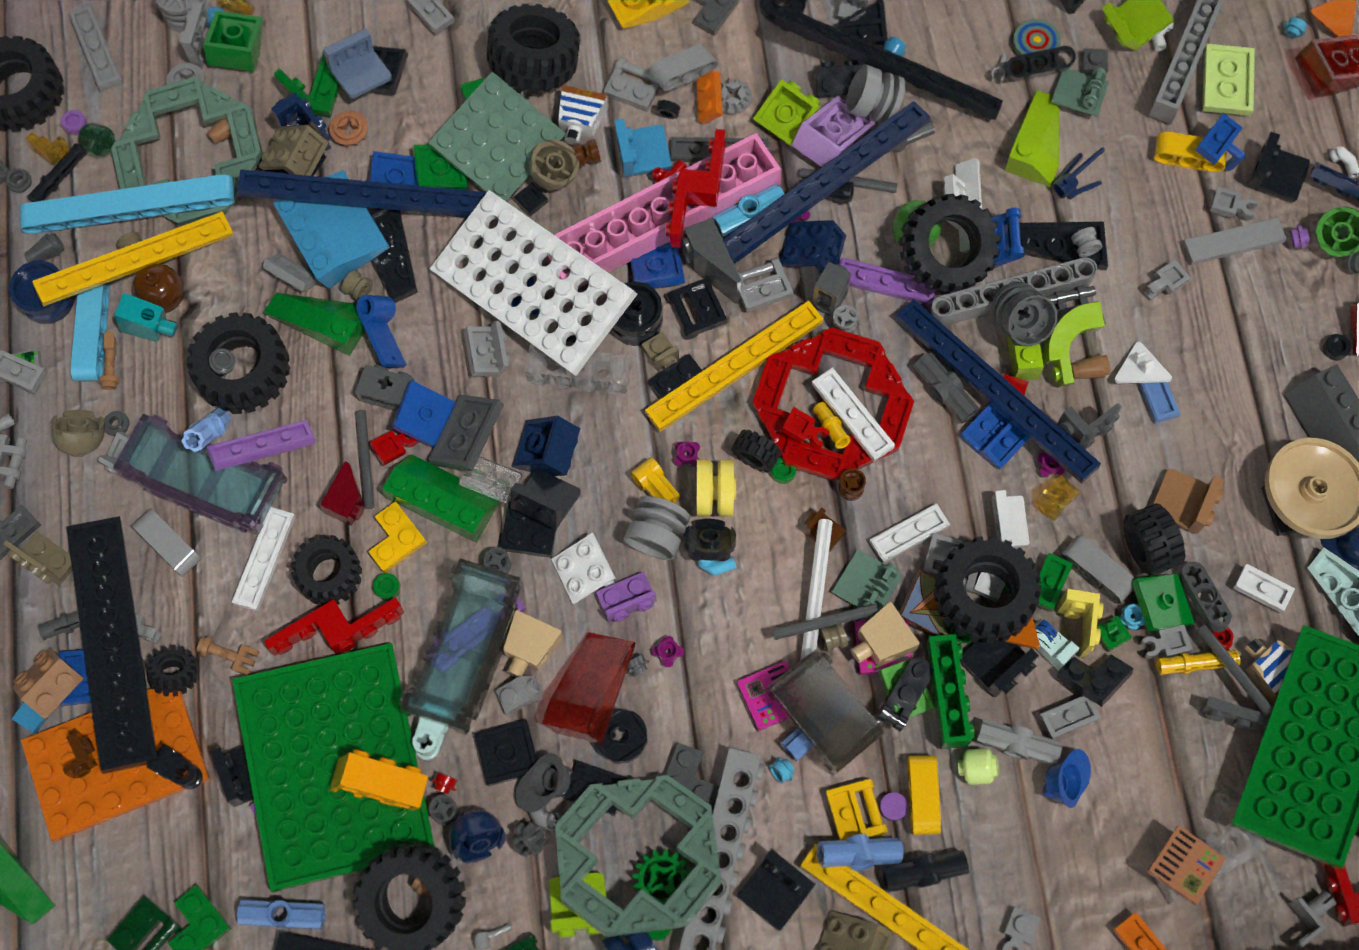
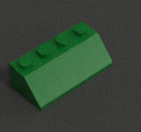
(439, 497)

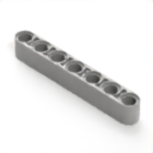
(1044, 277)

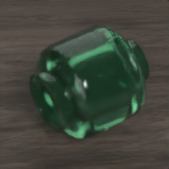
(96, 139)

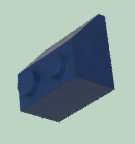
(546, 446)

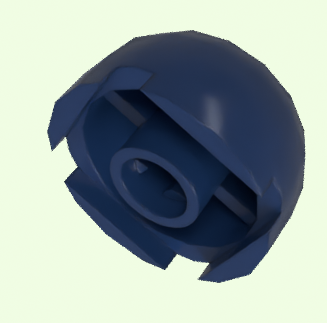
(475, 834)

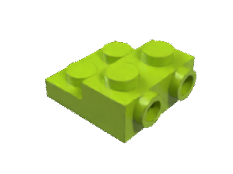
(786, 111)

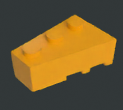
(379, 780)

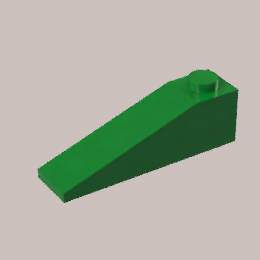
(321, 319)
(19, 889)

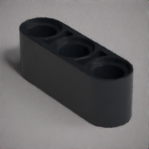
(1050, 57)

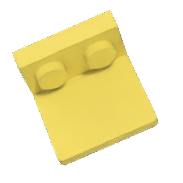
(1086, 605)

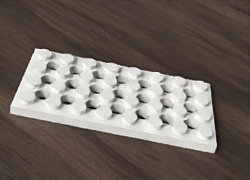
(548, 277)

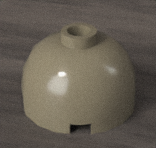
(557, 167)
(77, 432)

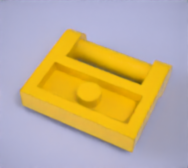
(847, 813)

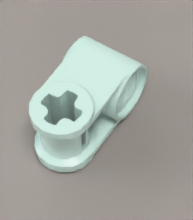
(430, 732)

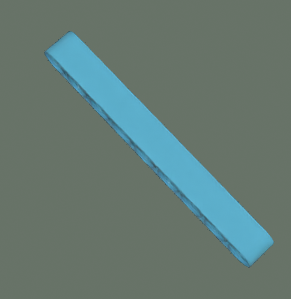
(126, 204)

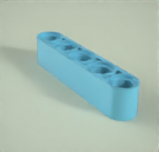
(89, 331)

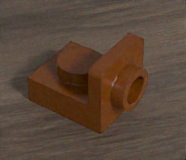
(812, 525)

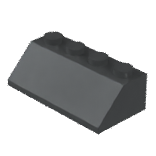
(1328, 408)

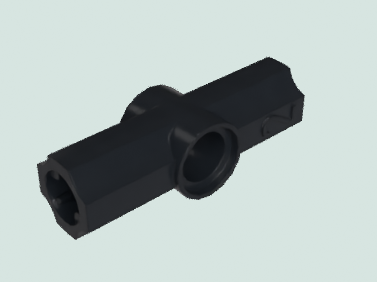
(925, 871)

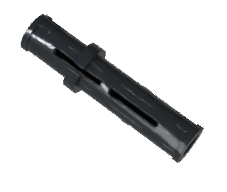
(57, 174)

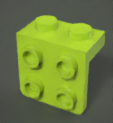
(1137, 21)
(565, 921)

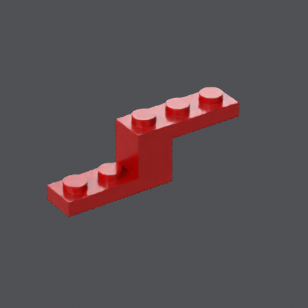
(696, 188)
(334, 627)
(1346, 900)

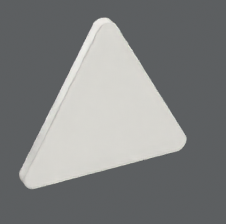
(1142, 368)

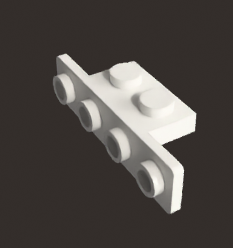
(966, 183)

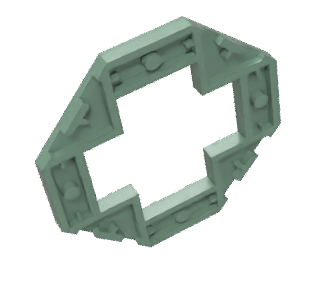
(214, 107)
(644, 911)

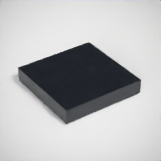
(506, 752)

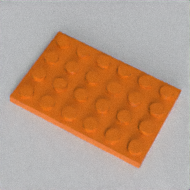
(87, 801)

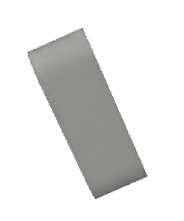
(683, 67)
(166, 542)
(1098, 569)

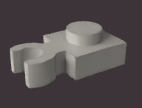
(1228, 203)
(1170, 641)
(1021, 929)

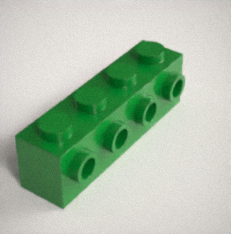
(948, 692)

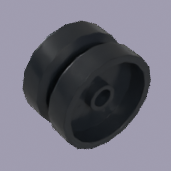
(642, 317)

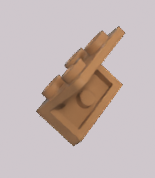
(1189, 499)
(46, 682)

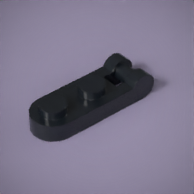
(906, 692)

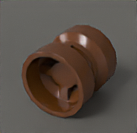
(591, 152)
(854, 479)

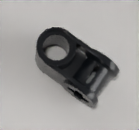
(173, 766)

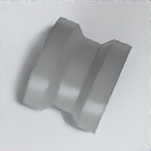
(1086, 242)
(846, 314)

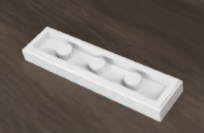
(853, 414)
(263, 559)

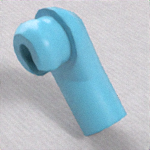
(717, 567)

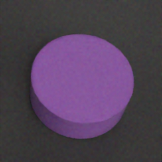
(73, 122)
(893, 806)

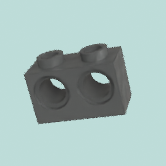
(831, 288)

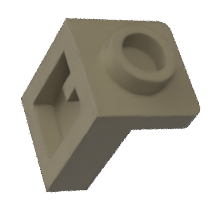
(660, 351)

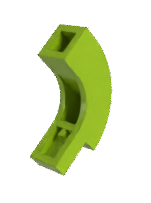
(1057, 346)

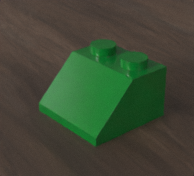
(234, 41)

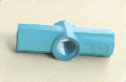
(736, 216)

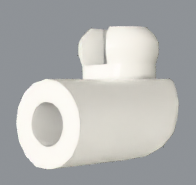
(1159, 41)

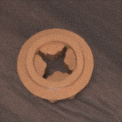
(340, 124)

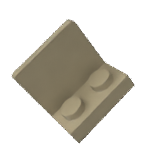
(294, 150)
(42, 558)
(853, 934)

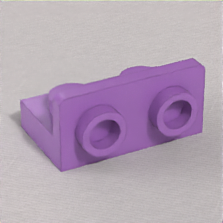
(626, 597)

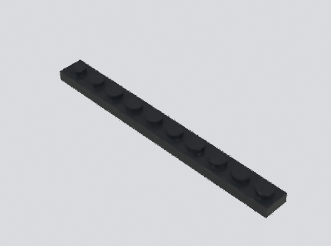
(887, 61)

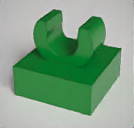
(1113, 633)

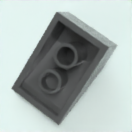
(710, 258)

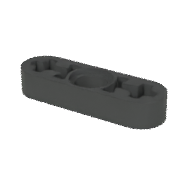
(1205, 608)

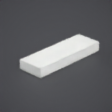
(909, 533)

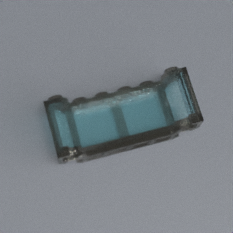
(464, 647)

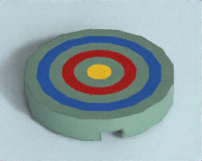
(1035, 36)

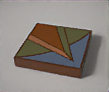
(921, 609)

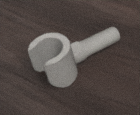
(1000, 68)
(482, 939)

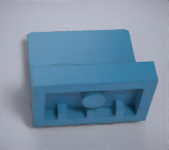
(642, 148)

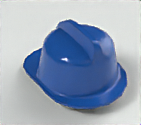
(1068, 779)

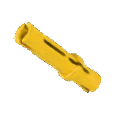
(1187, 663)

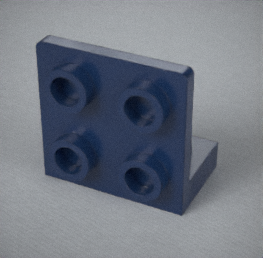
(813, 244)

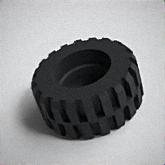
(533, 27)
(41, 93)
(981, 239)
(252, 389)
(992, 558)
(377, 914)

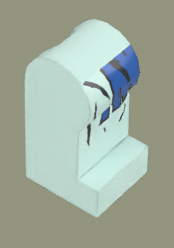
(1054, 645)

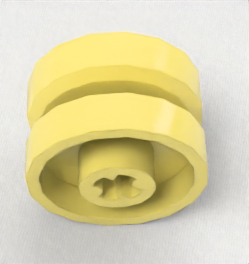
(716, 488)

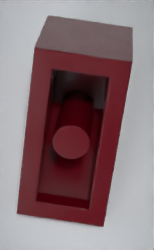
(344, 497)

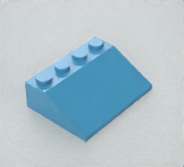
(332, 236)

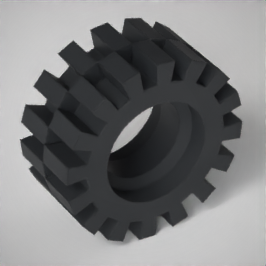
(756, 451)
(176, 682)

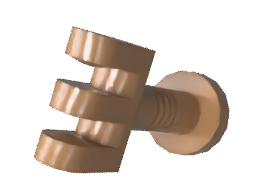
(109, 380)
(239, 658)

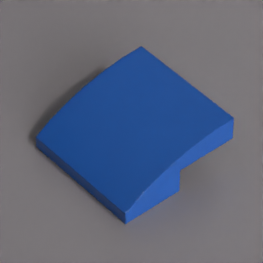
(993, 436)

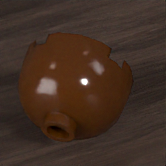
(159, 286)

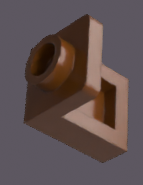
(82, 749)

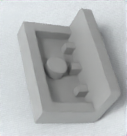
(486, 350)

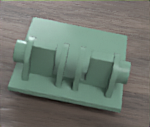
(1081, 90)
(867, 581)

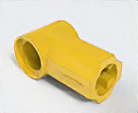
(651, 478)

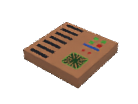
(1186, 865)

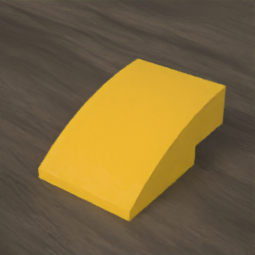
(638, 12)

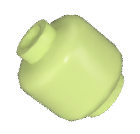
(978, 766)

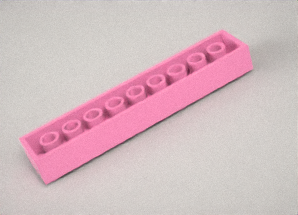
(640, 221)

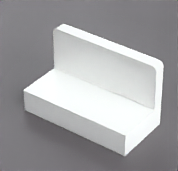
(1010, 519)

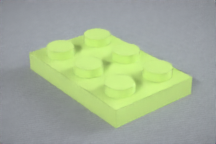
(1228, 79)

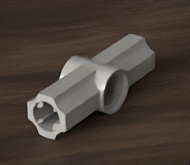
(1019, 742)

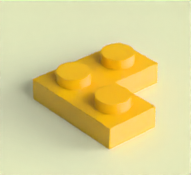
(401, 541)

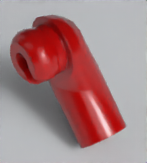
(659, 174)

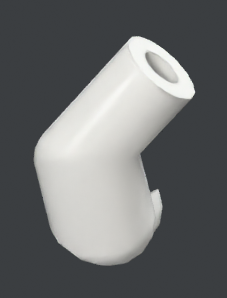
(1347, 158)

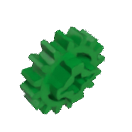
(653, 868)

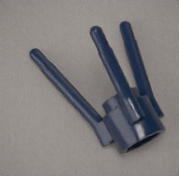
(1066, 183)

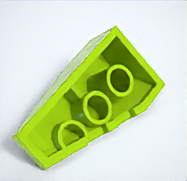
(1037, 144)

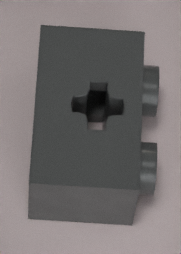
(375, 379)

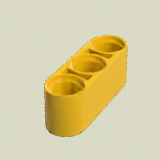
(1180, 151)
(924, 795)

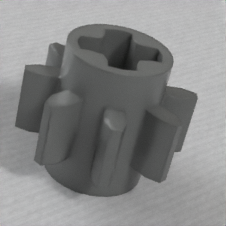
(528, 839)

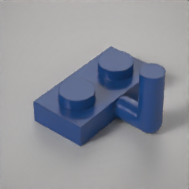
(1220, 140)

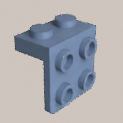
(356, 64)

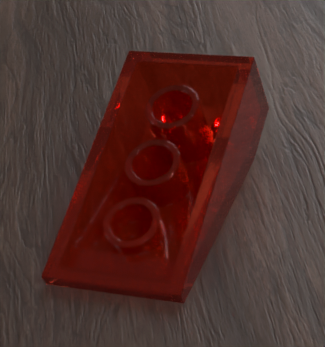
(1330, 64)
(589, 688)

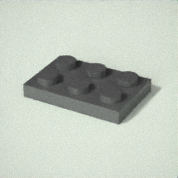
(466, 432)

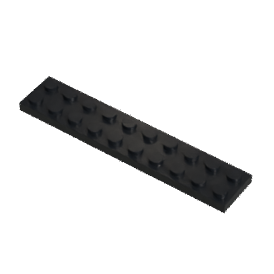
(111, 645)

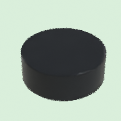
(667, 109)
(1337, 347)

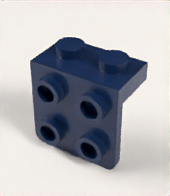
(297, 112)

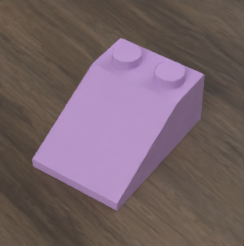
(830, 132)

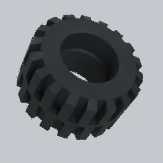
(1154, 539)
(317, 552)

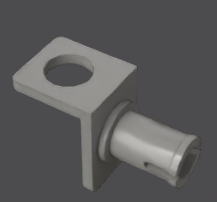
(1310, 915)

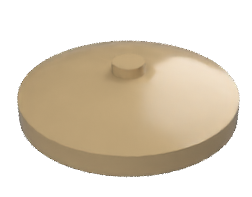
(1314, 488)

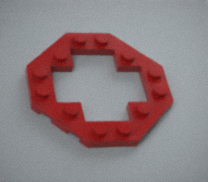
(807, 358)

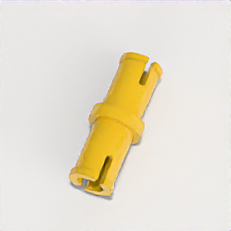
(832, 424)

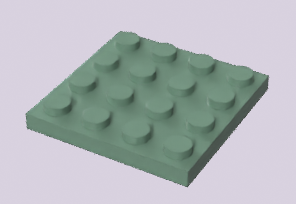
(494, 137)

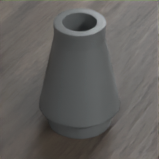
(45, 248)

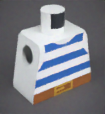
(580, 112)

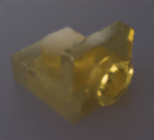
(48, 151)
(1057, 497)

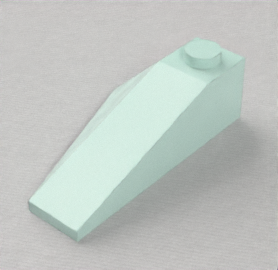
(1340, 584)

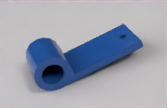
(375, 314)

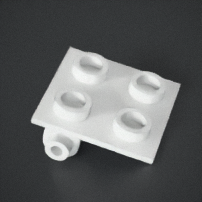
(583, 568)

